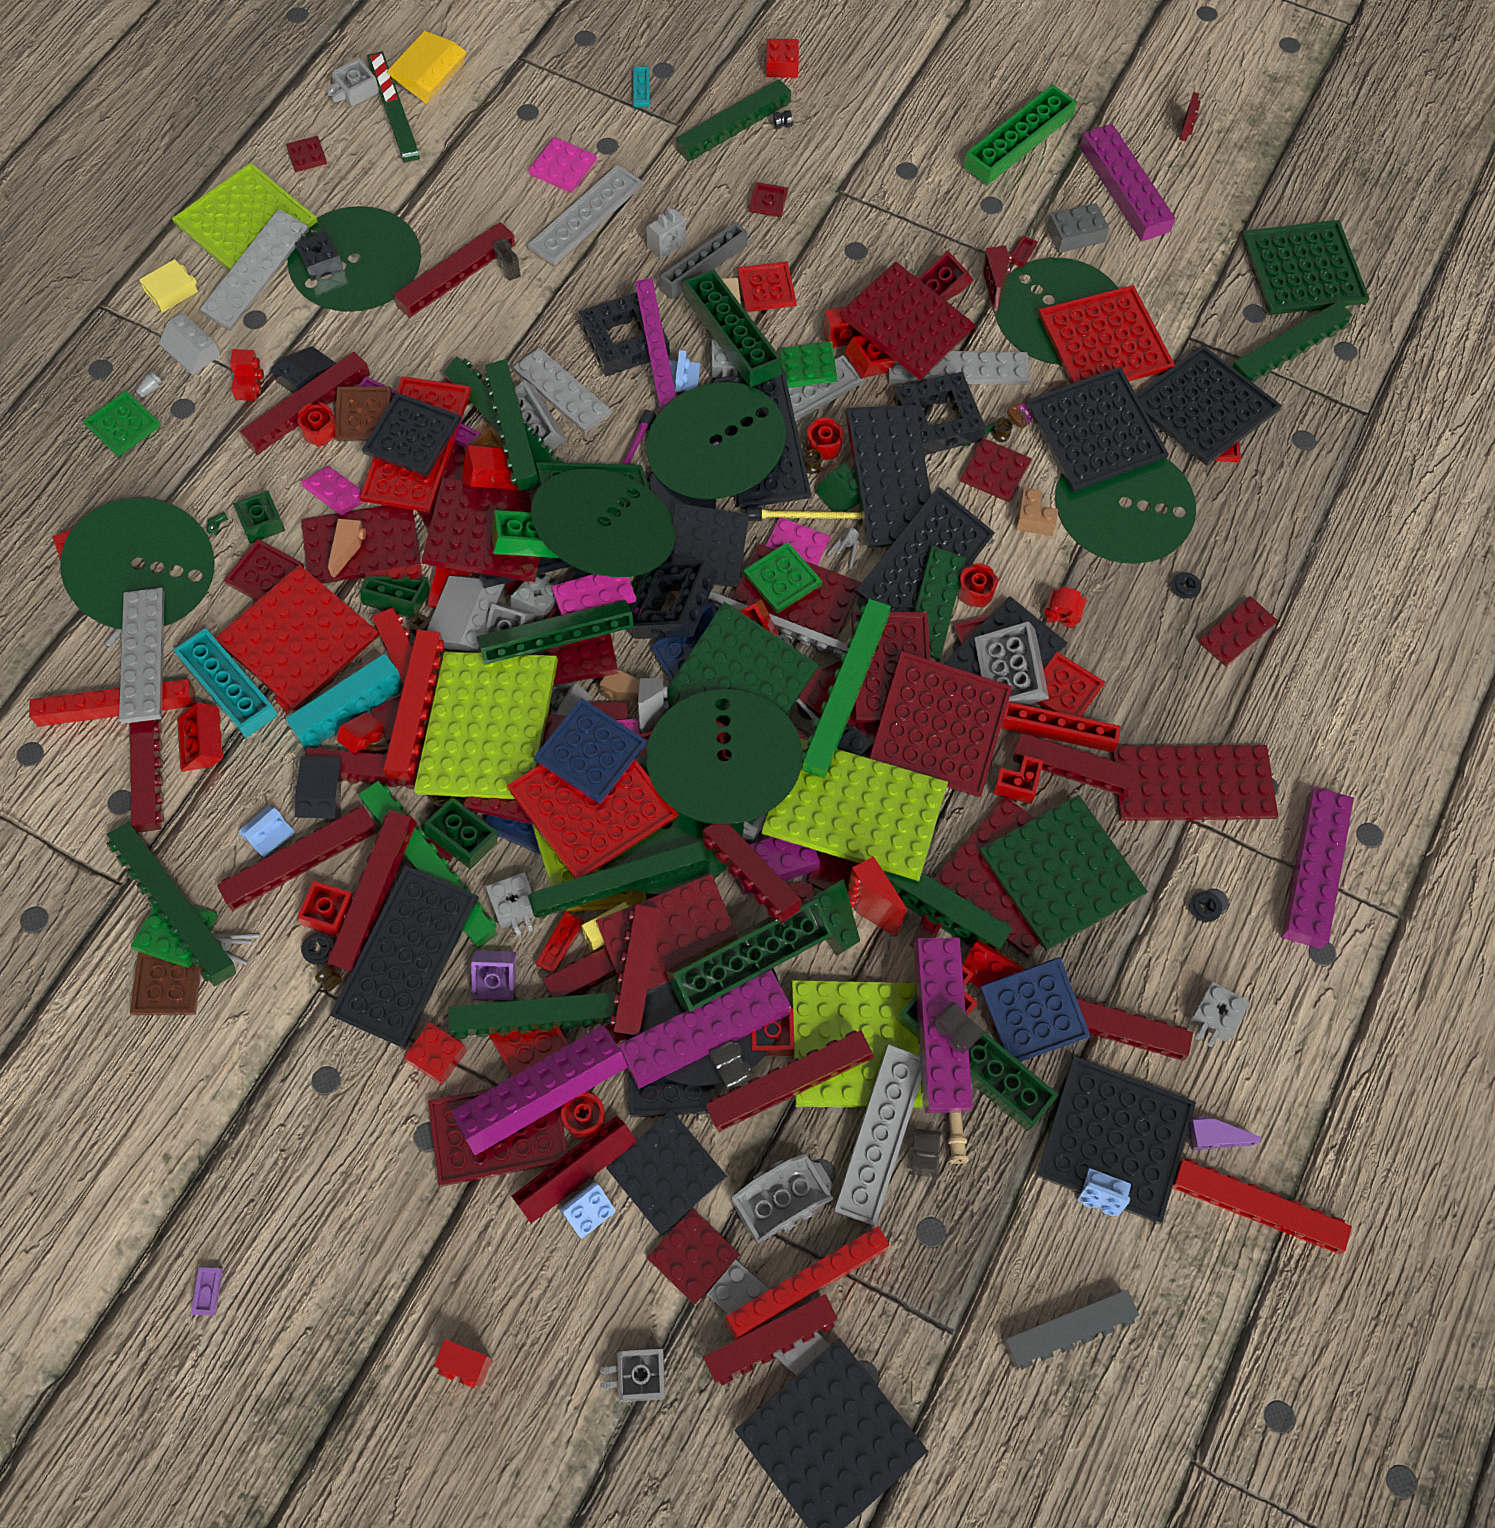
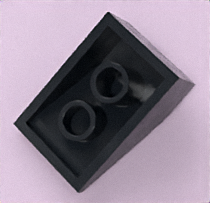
(300, 368)
(318, 788)

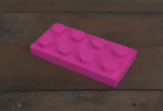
(591, 593)

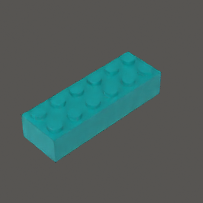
(225, 683)
(344, 702)

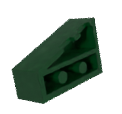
(402, 595)
(840, 917)

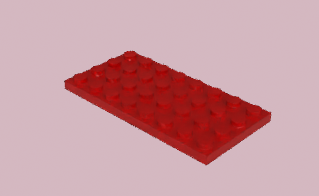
(405, 489)

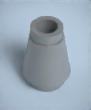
(148, 385)

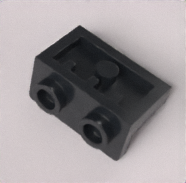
(854, 742)

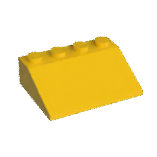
(427, 65)

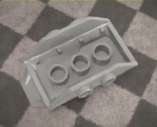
(782, 1196)

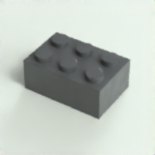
(1077, 228)

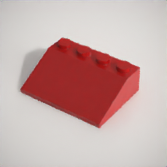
(875, 896)

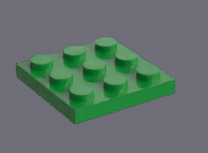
(809, 364)
(121, 423)
(782, 577)
(157, 941)

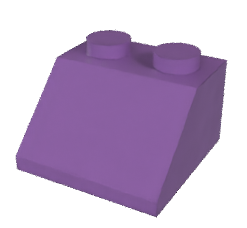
(493, 975)

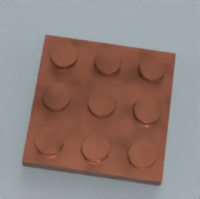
(360, 411)
(164, 987)

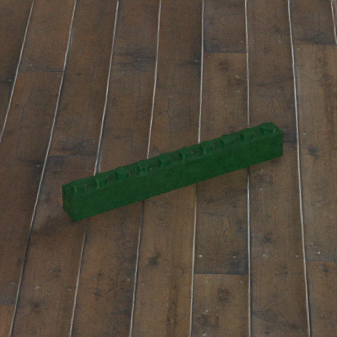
(462, 373)
(171, 905)

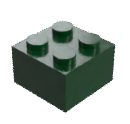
(259, 516)

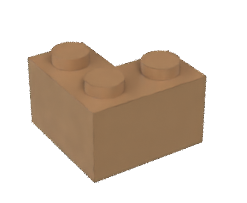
(1034, 517)

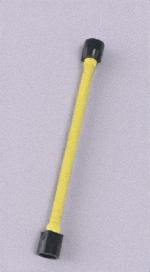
(757, 513)

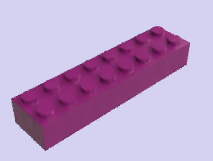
(1127, 182)
(1317, 868)
(938, 985)
(696, 1032)
(539, 1089)

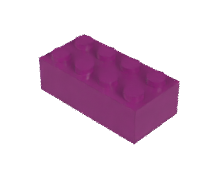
(786, 858)

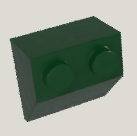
(839, 489)

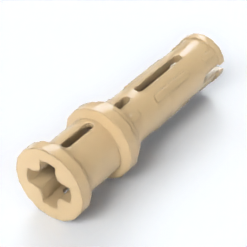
(957, 1140)

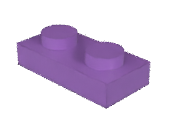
(207, 1291)

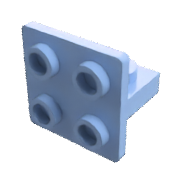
(684, 373)
(266, 831)
(1104, 1193)
(587, 1209)

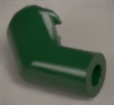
(214, 523)

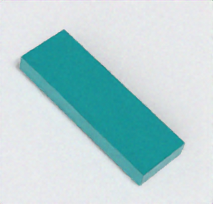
(641, 86)

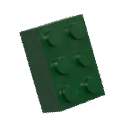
(461, 833)

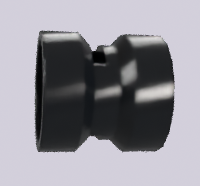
(782, 119)

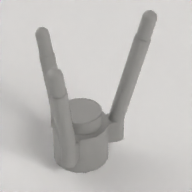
(848, 539)
(813, 715)
(226, 941)

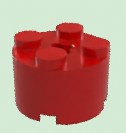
(316, 423)
(825, 437)
(977, 585)
(1065, 606)
(572, 1119)

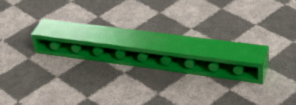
(846, 688)
(424, 859)

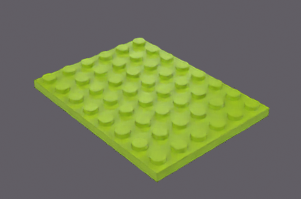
(485, 724)
(862, 813)

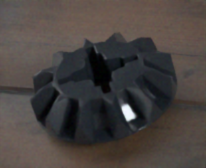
(1193, 583)
(1214, 906)
(310, 944)

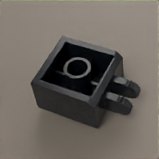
(318, 255)

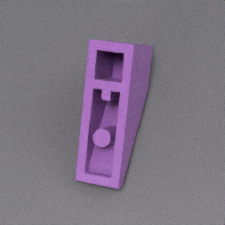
(1216, 1134)

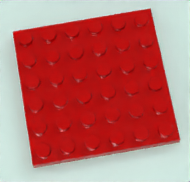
(1106, 334)
(297, 637)
(587, 832)

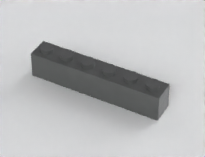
(704, 259)
(1071, 1328)

